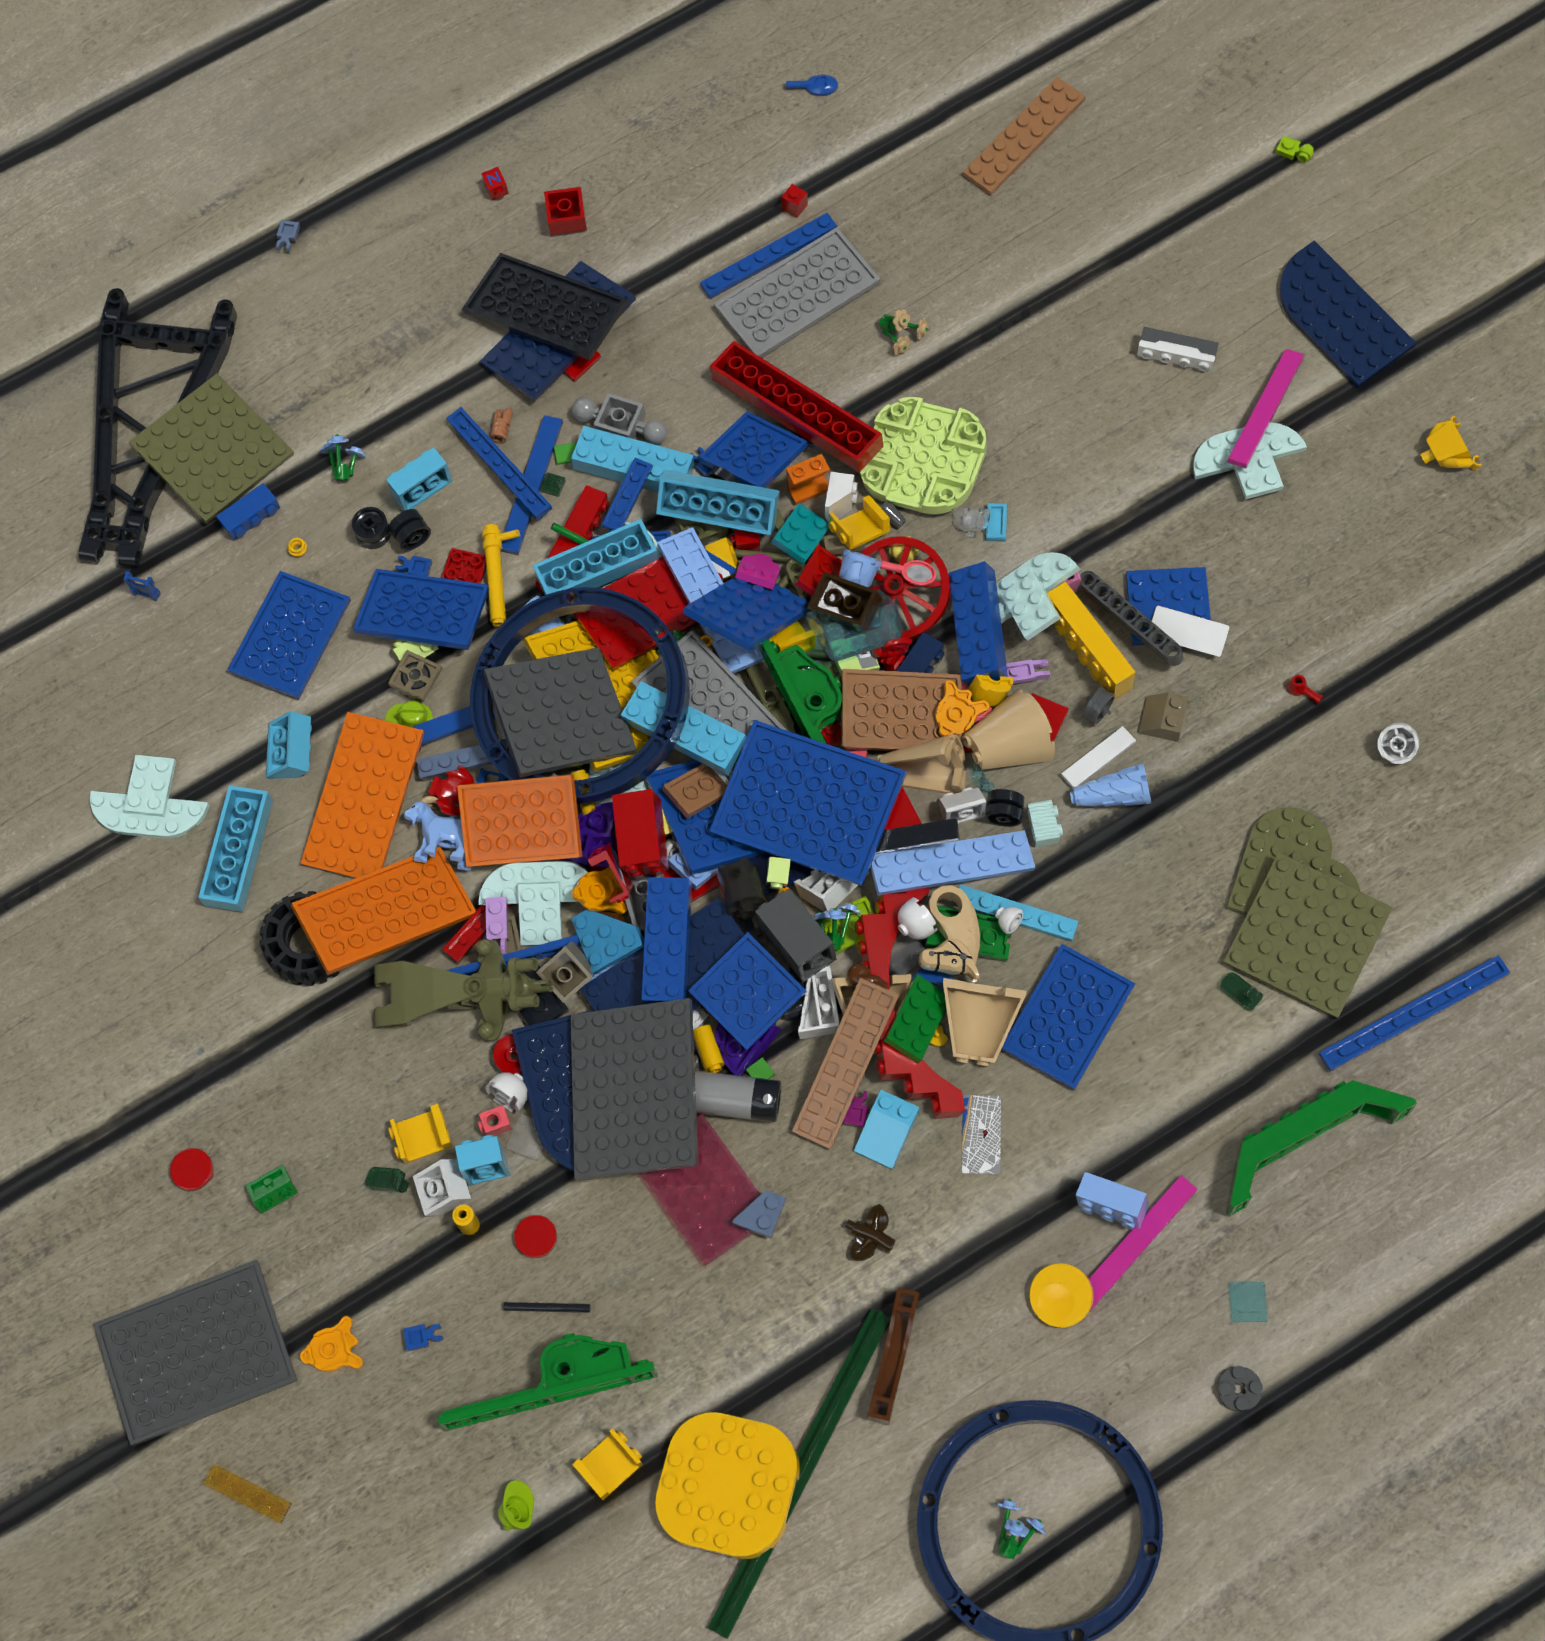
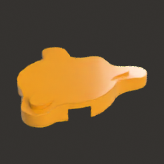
(956, 711)
(595, 891)
(332, 1348)

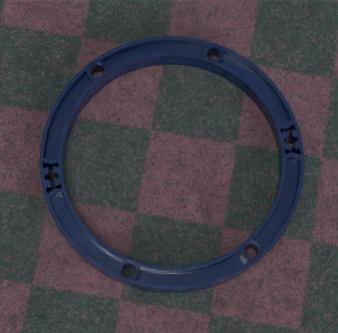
(557, 605)
(1089, 1426)

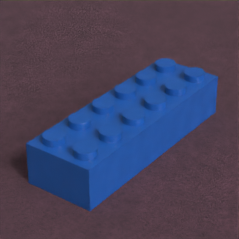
(978, 622)
(666, 939)

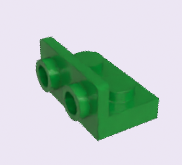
(271, 1189)

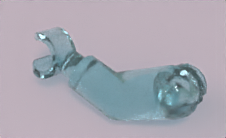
(981, 780)

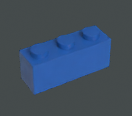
(248, 512)

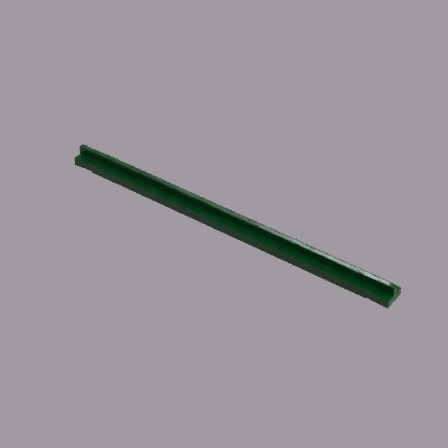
(809, 1456)

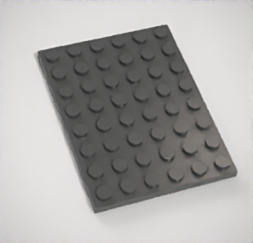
(634, 1090)
(195, 1352)

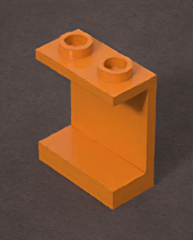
(807, 479)

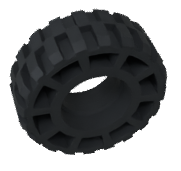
(276, 945)

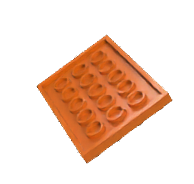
(520, 820)

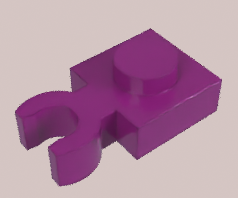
(857, 1112)

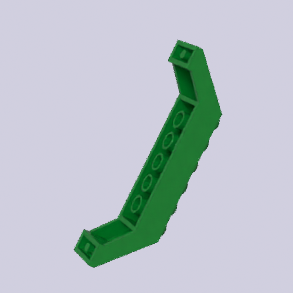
(1307, 1124)

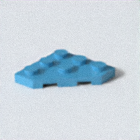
(606, 939)

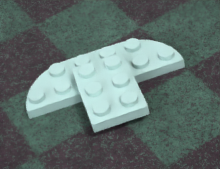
(1261, 474)
(1026, 588)
(147, 806)
(539, 891)

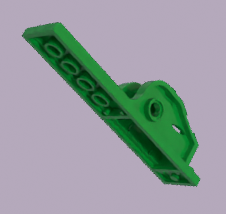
(805, 688)
(586, 1376)

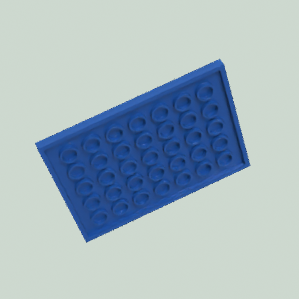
(808, 802)

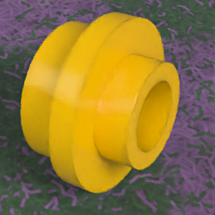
(297, 542)

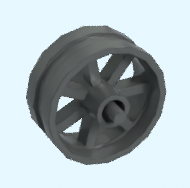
(1098, 705)

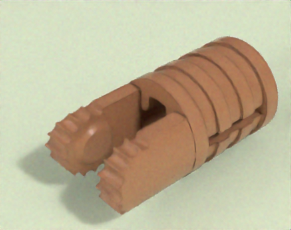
(501, 425)

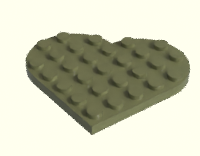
(1294, 835)

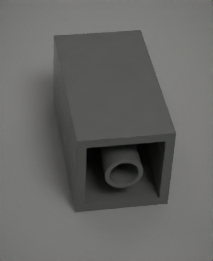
(795, 935)

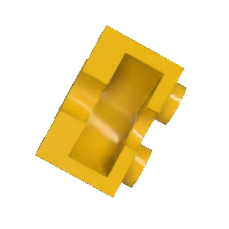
(989, 690)

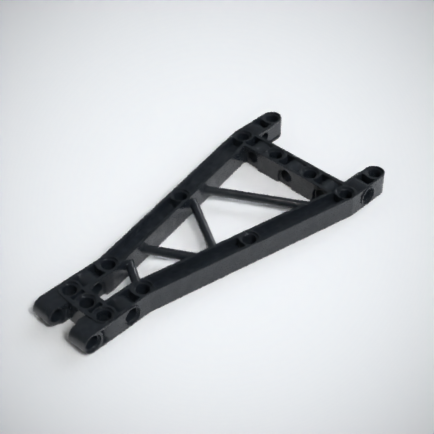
(106, 429)

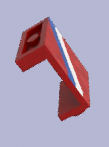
(607, 853)

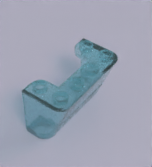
(844, 643)

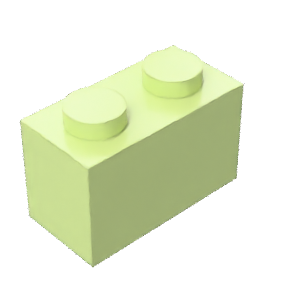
(777, 872)

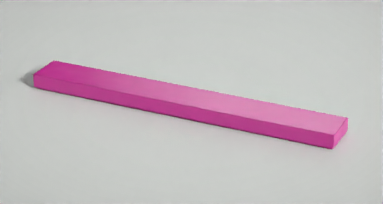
(1265, 408)
(1140, 1239)

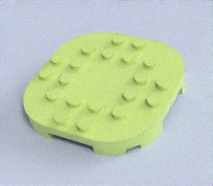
(926, 456)

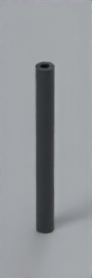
(546, 1307)

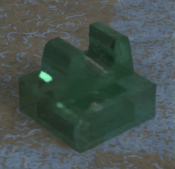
(553, 484)

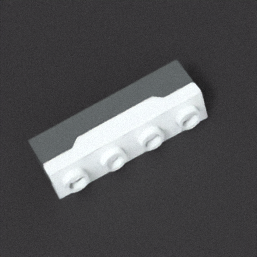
(1177, 349)

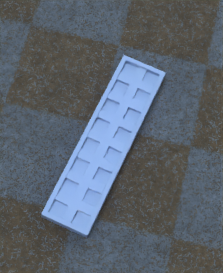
(696, 578)
(951, 862)

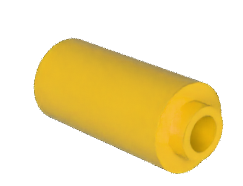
(708, 1049)
(466, 1219)

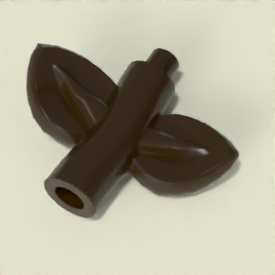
(870, 1234)

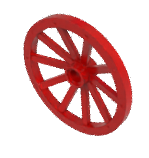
(898, 594)

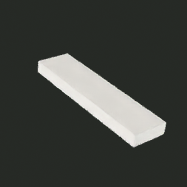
(1098, 758)

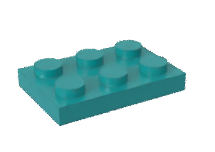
(801, 533)

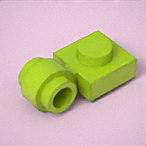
(1290, 148)

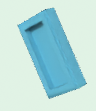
(997, 524)

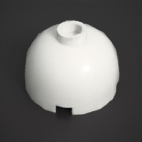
(1398, 743)
(915, 920)
(508, 1090)

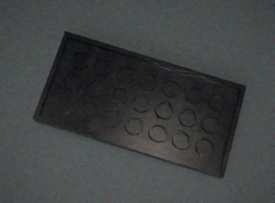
(545, 306)

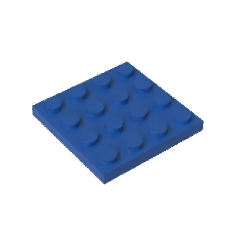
(754, 450)
(1170, 588)
(747, 991)

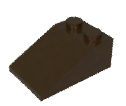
(845, 602)

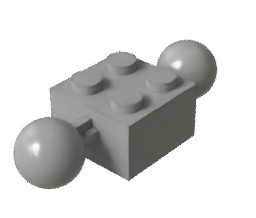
(620, 418)

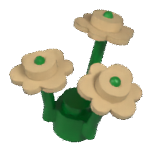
(899, 322)

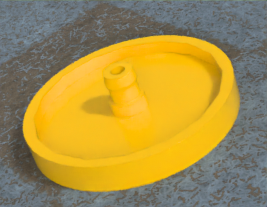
(1061, 1295)

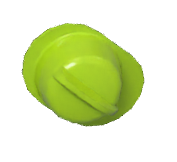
(409, 713)
(516, 1506)

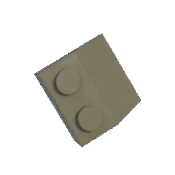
(1163, 716)
(567, 970)

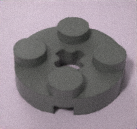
(1239, 1402)

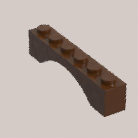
(893, 1356)

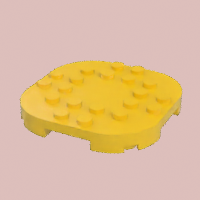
(727, 1485)

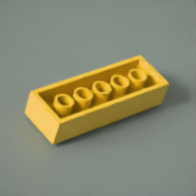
(1091, 642)

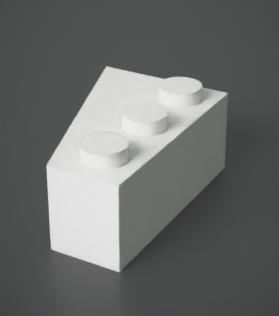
(824, 890)
(820, 1007)

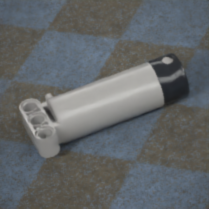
(737, 1096)

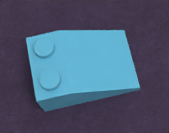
(886, 1129)

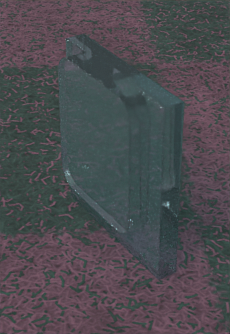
(1248, 1301)

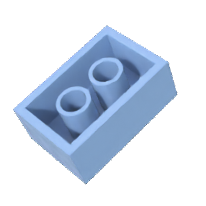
(1112, 1201)

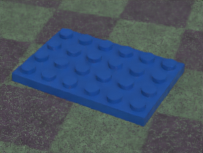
(421, 609)
(747, 611)
(289, 635)
(692, 836)
(1068, 1016)

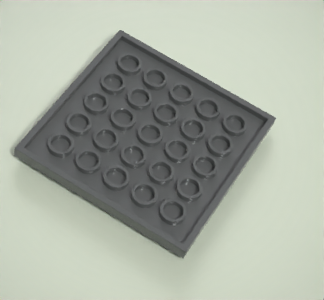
(559, 712)

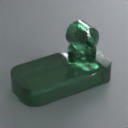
(1241, 991)
(386, 1179)

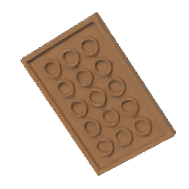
(890, 708)

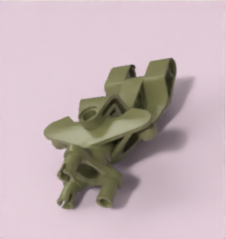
(494, 988)

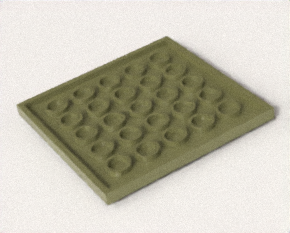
(211, 448)
(1308, 935)

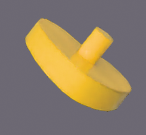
(939, 1038)

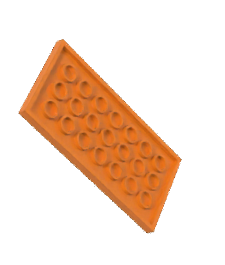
(362, 796)
(382, 910)

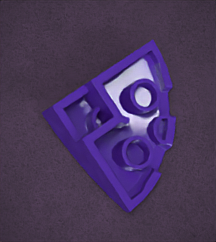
(595, 831)
(735, 1055)

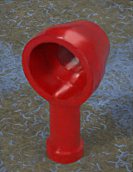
(1300, 689)

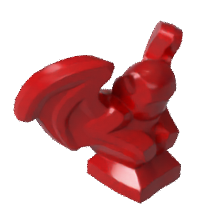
(891, 653)
(447, 790)

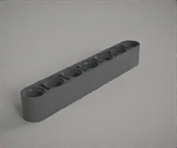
(1136, 624)

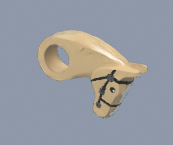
(961, 934)

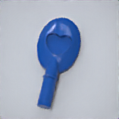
(816, 85)

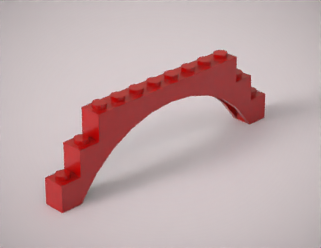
(875, 944)

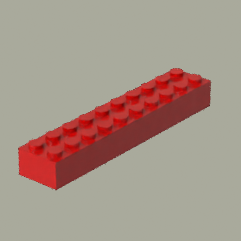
(797, 406)

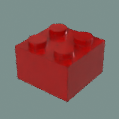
(565, 211)

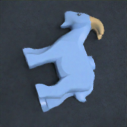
(437, 832)

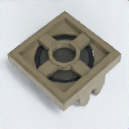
(416, 677)

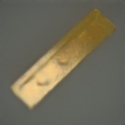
(248, 1493)

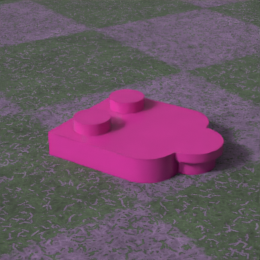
(758, 570)

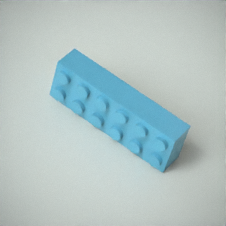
(612, 455)
(717, 502)
(598, 560)
(701, 736)
(235, 848)

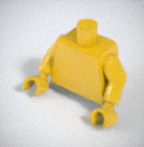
(1448, 447)

